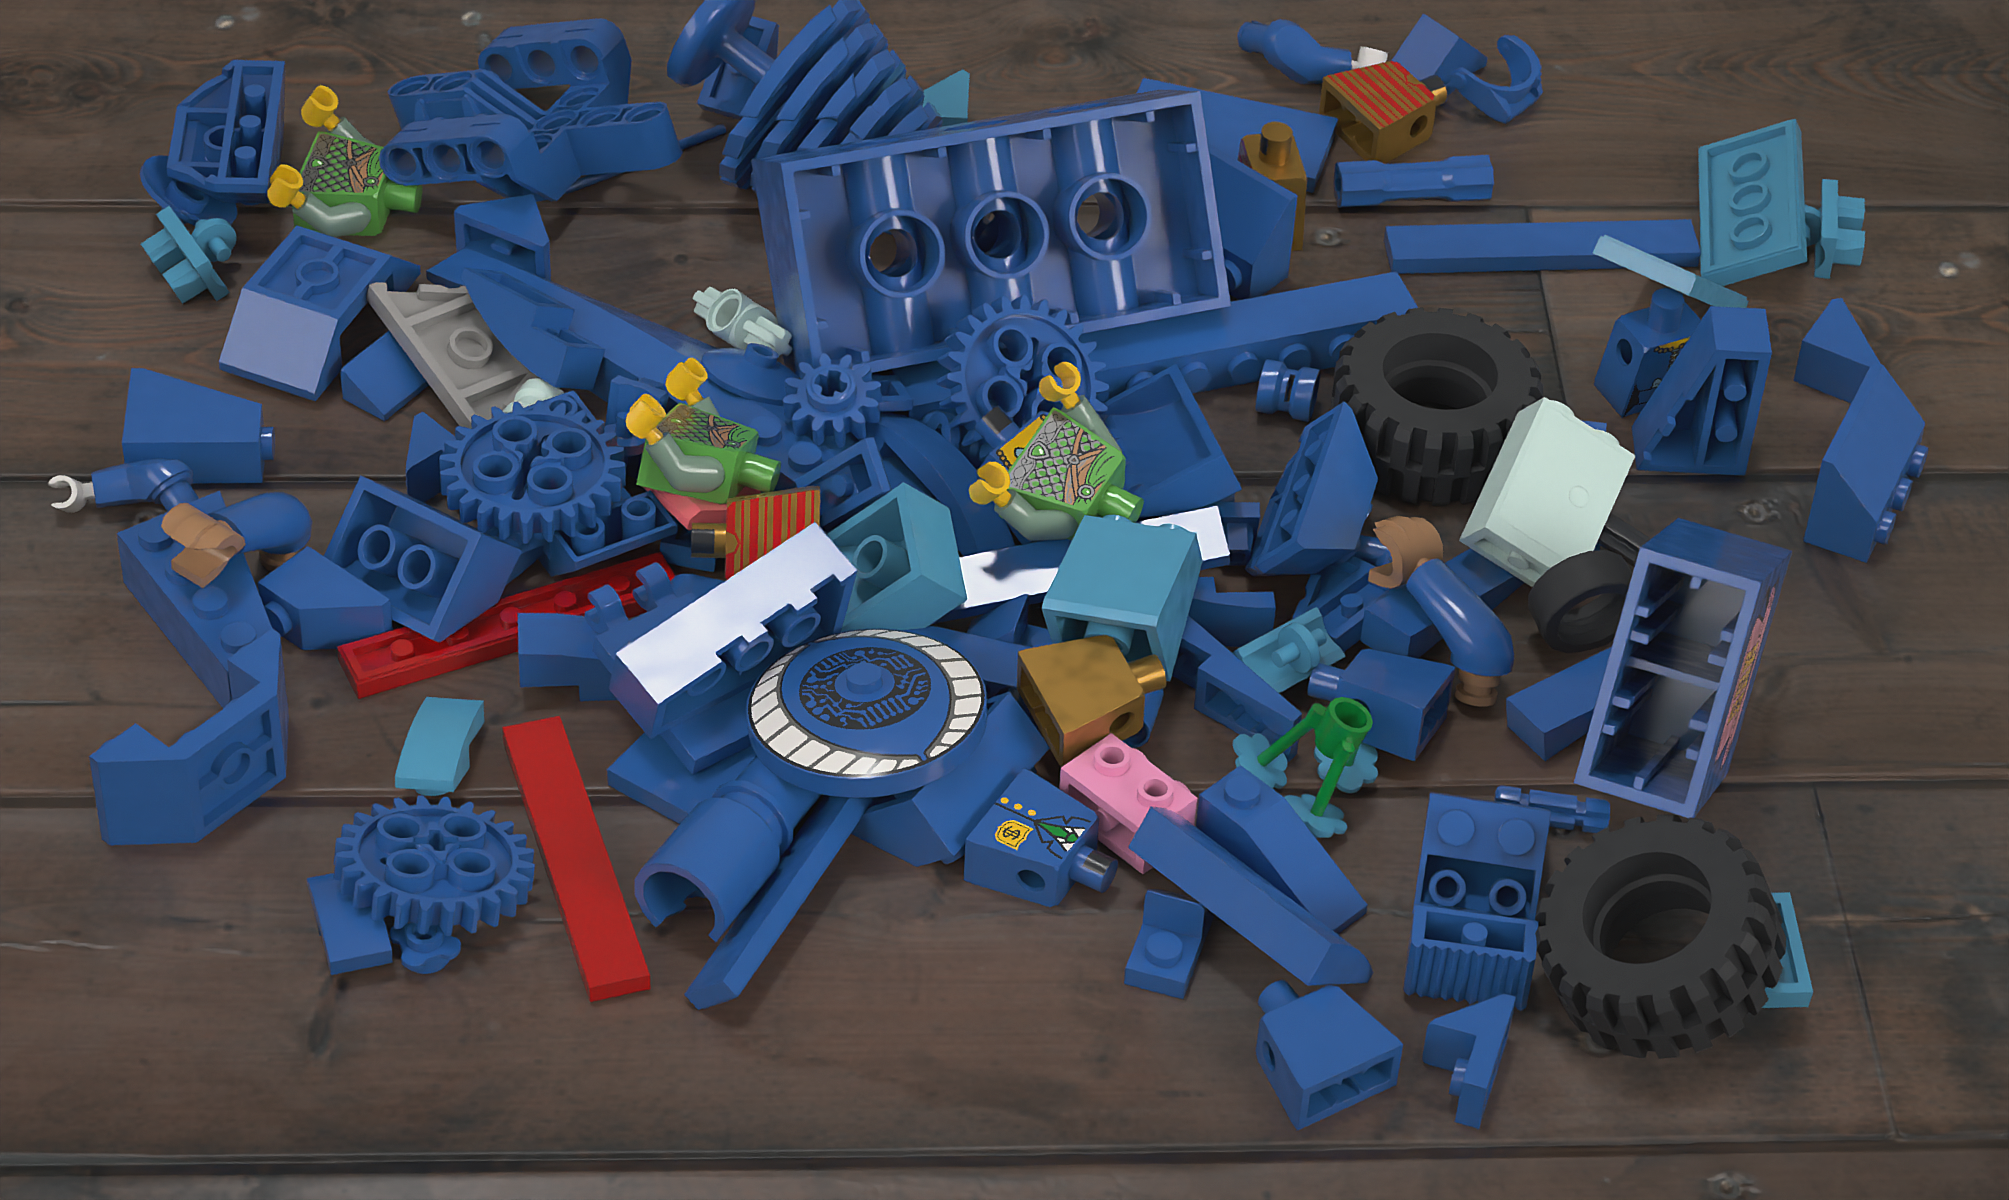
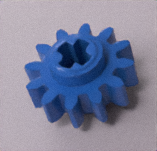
(832, 400)

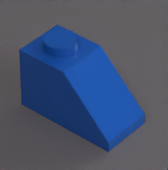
(321, 603)

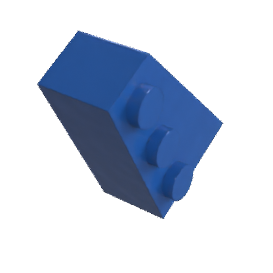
(1709, 398)

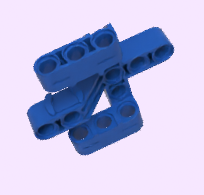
(487, 132)

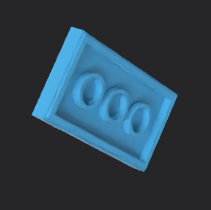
(1752, 204)
(1668, 274)

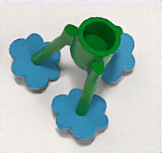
(1338, 749)

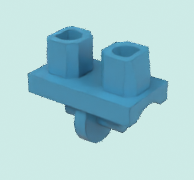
(1835, 229)
(208, 243)
(1291, 651)

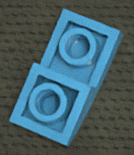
(438, 745)

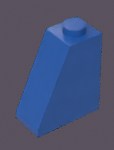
(206, 429)

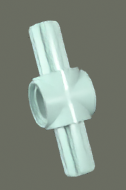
(741, 320)

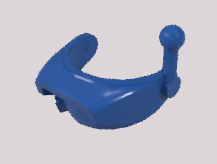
(1497, 101)

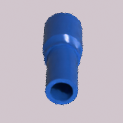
(724, 848)

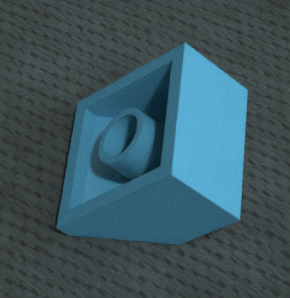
(903, 562)

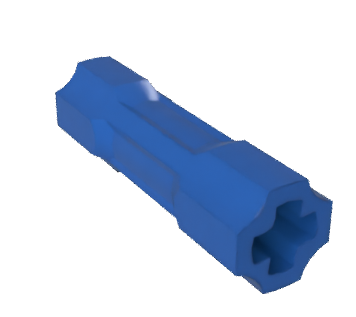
(1450, 179)

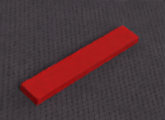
(409, 657)
(576, 859)

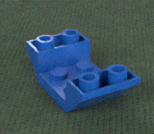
(299, 307)
(631, 523)
(211, 772)

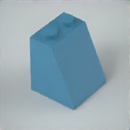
(1126, 585)

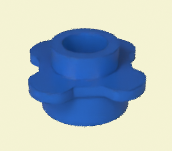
(425, 952)

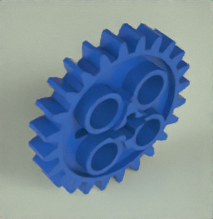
(980, 367)
(565, 486)
(434, 865)

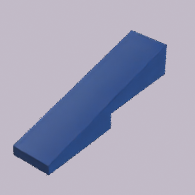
(1402, 627)
(1231, 690)
(1559, 707)

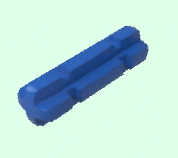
(1564, 808)

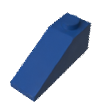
(1276, 844)

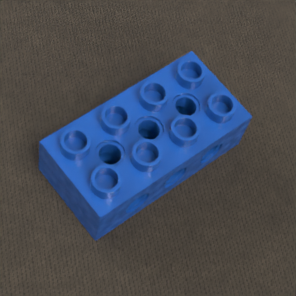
(1142, 262)

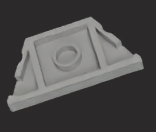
(451, 348)

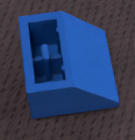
(1482, 856)

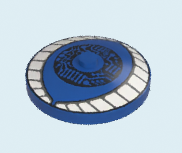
(867, 713)

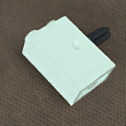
(1552, 495)

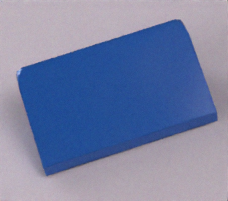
(381, 378)

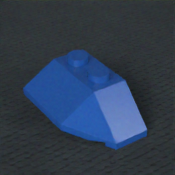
(231, 133)
(1317, 501)

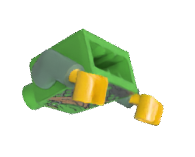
(341, 179)
(693, 447)
(1063, 471)

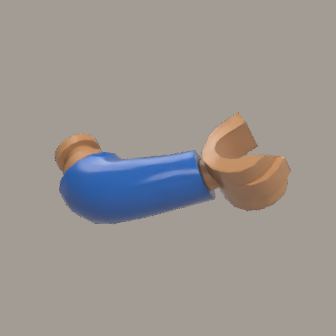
(267, 522)
(1470, 629)

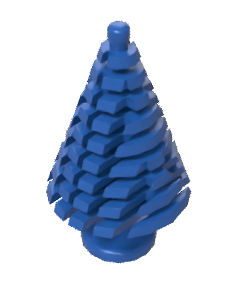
(821, 90)

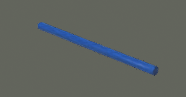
(684, 143)

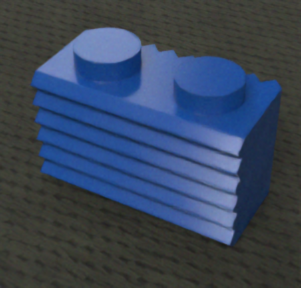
(1469, 955)

